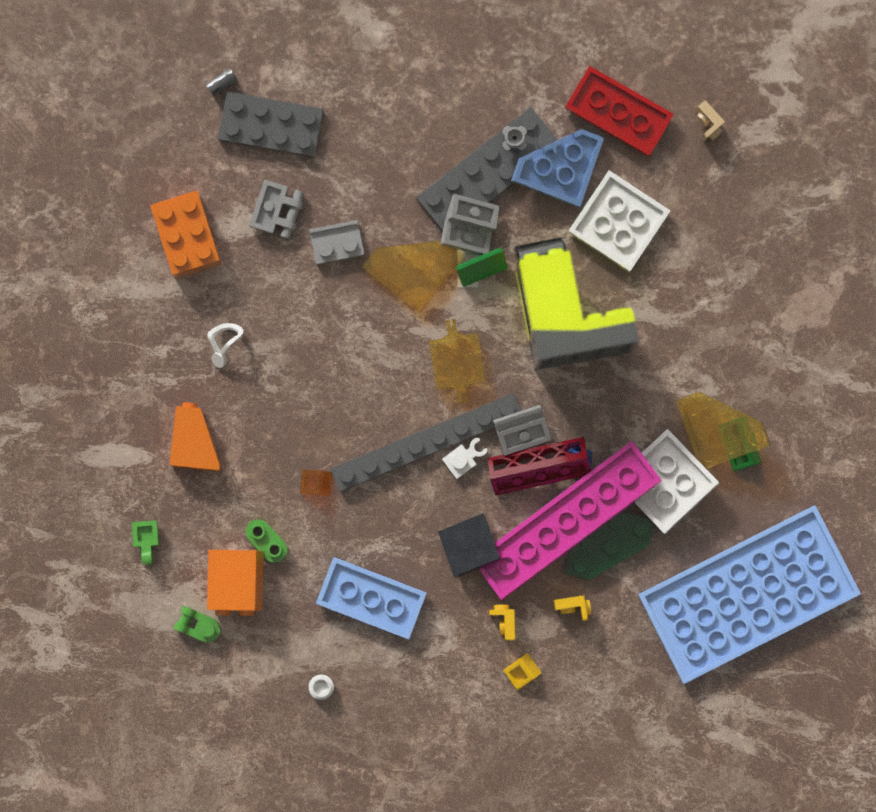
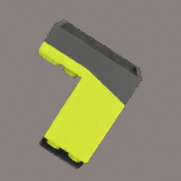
(554, 312)

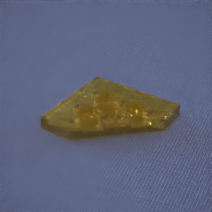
(413, 270)
(719, 430)

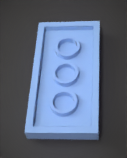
(371, 598)

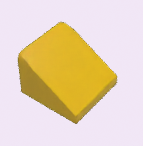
(522, 671)

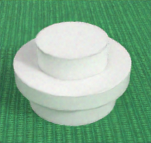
(321, 687)

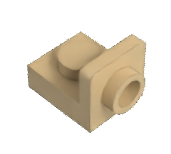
(710, 117)

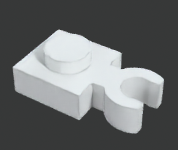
(462, 460)

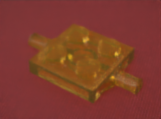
(456, 361)

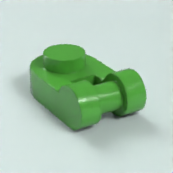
(206, 629)

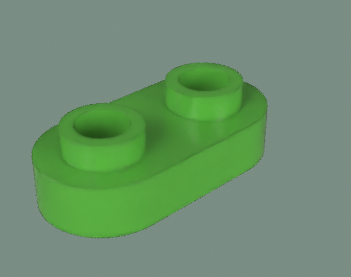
(266, 540)

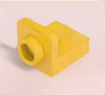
(568, 606)
(507, 626)

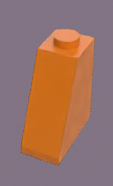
(192, 440)

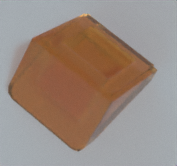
(316, 482)

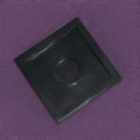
(469, 545)

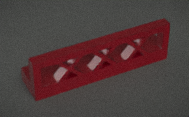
(539, 470)

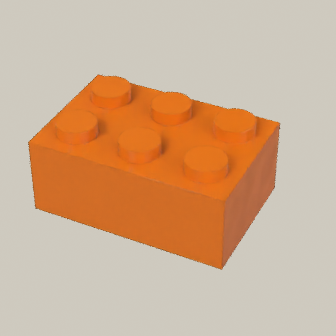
(185, 234)

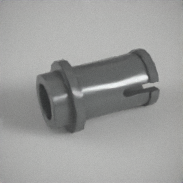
(222, 82)

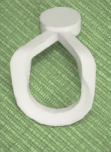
(219, 358)

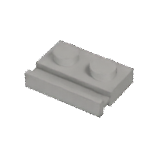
(336, 242)
(522, 430)

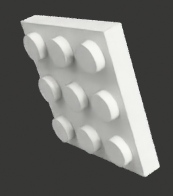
(619, 221)
(682, 484)

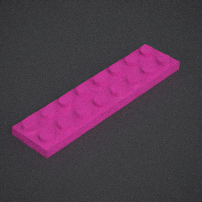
(570, 519)

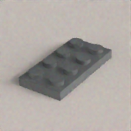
(270, 124)

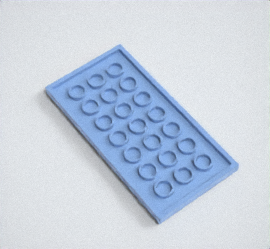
(749, 594)

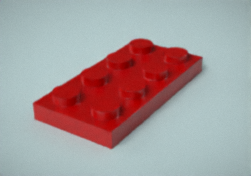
(619, 111)

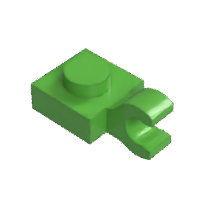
(145, 537)

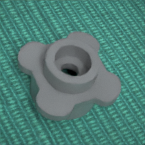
(519, 132)

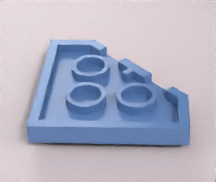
(561, 167)

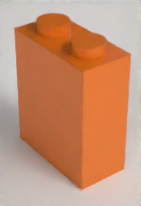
(235, 581)

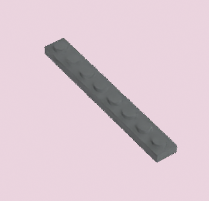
(423, 443)

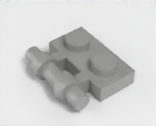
(269, 206)

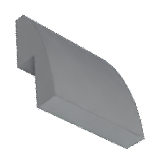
(469, 225)

